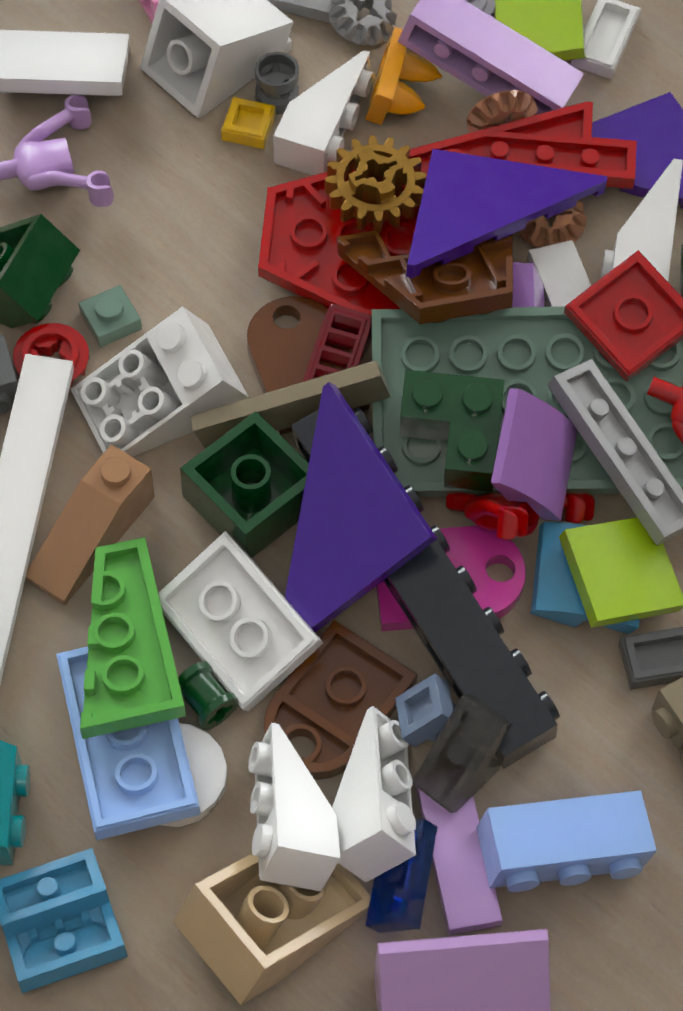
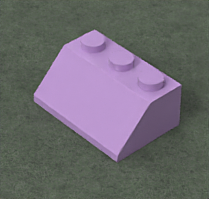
(465, 973)

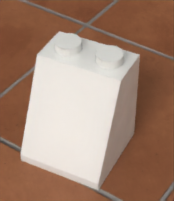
(211, 47)

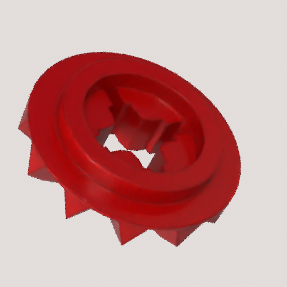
(47, 340)

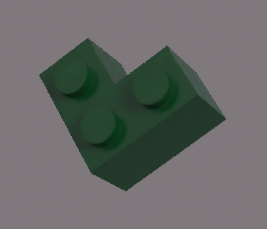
(460, 412)

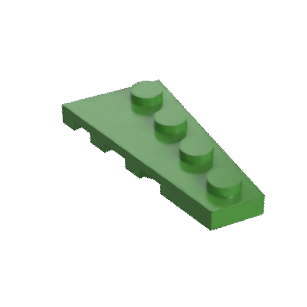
(129, 652)

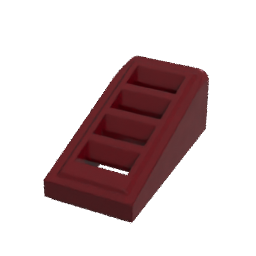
(345, 329)

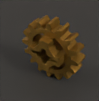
(376, 181)

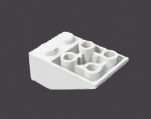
(157, 384)

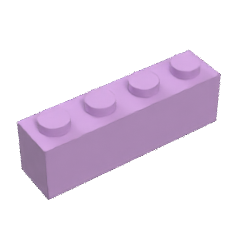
(487, 53)

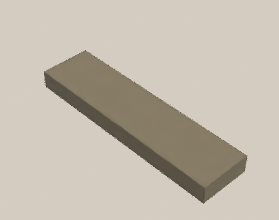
(292, 403)

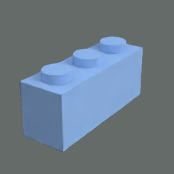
(565, 840)

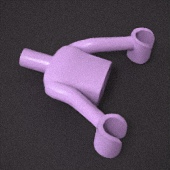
(49, 162)

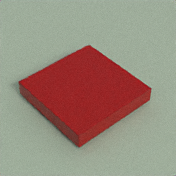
(629, 315)

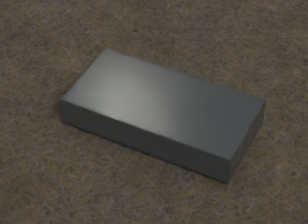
(652, 657)

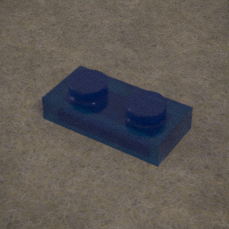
(401, 892)

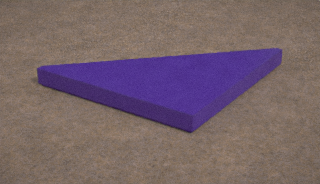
(659, 138)
(487, 198)
(352, 518)

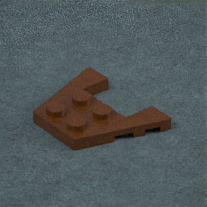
(459, 288)

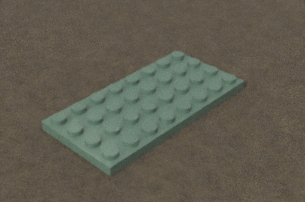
(526, 351)

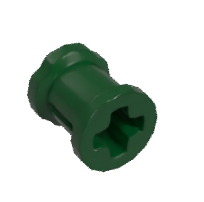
(206, 695)

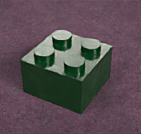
(247, 484)

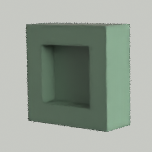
(110, 316)

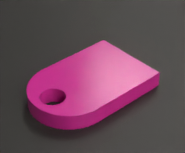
(475, 551)

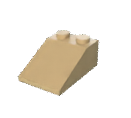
(264, 930)

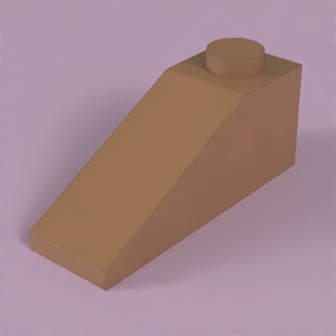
(95, 516)

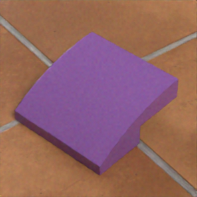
(534, 454)

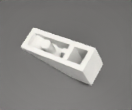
(650, 225)

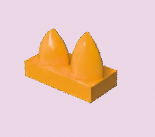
(390, 93)

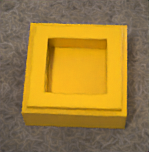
(248, 123)

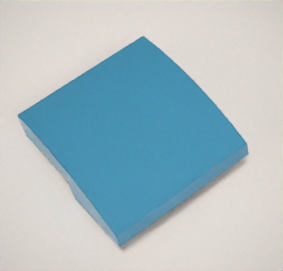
(554, 587)
(58, 920)

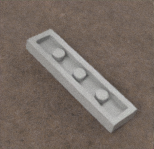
(621, 449)

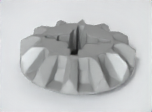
(369, 30)

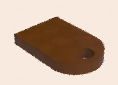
(283, 354)
(331, 696)

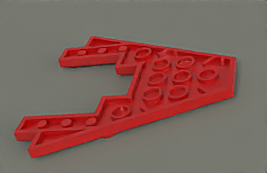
(303, 231)

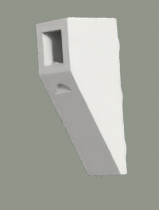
(319, 117)
(376, 800)
(295, 822)

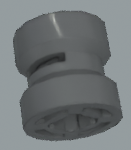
(276, 80)

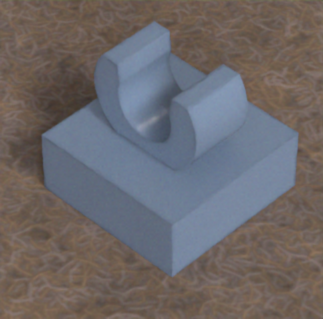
(424, 710)

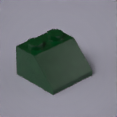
(32, 267)

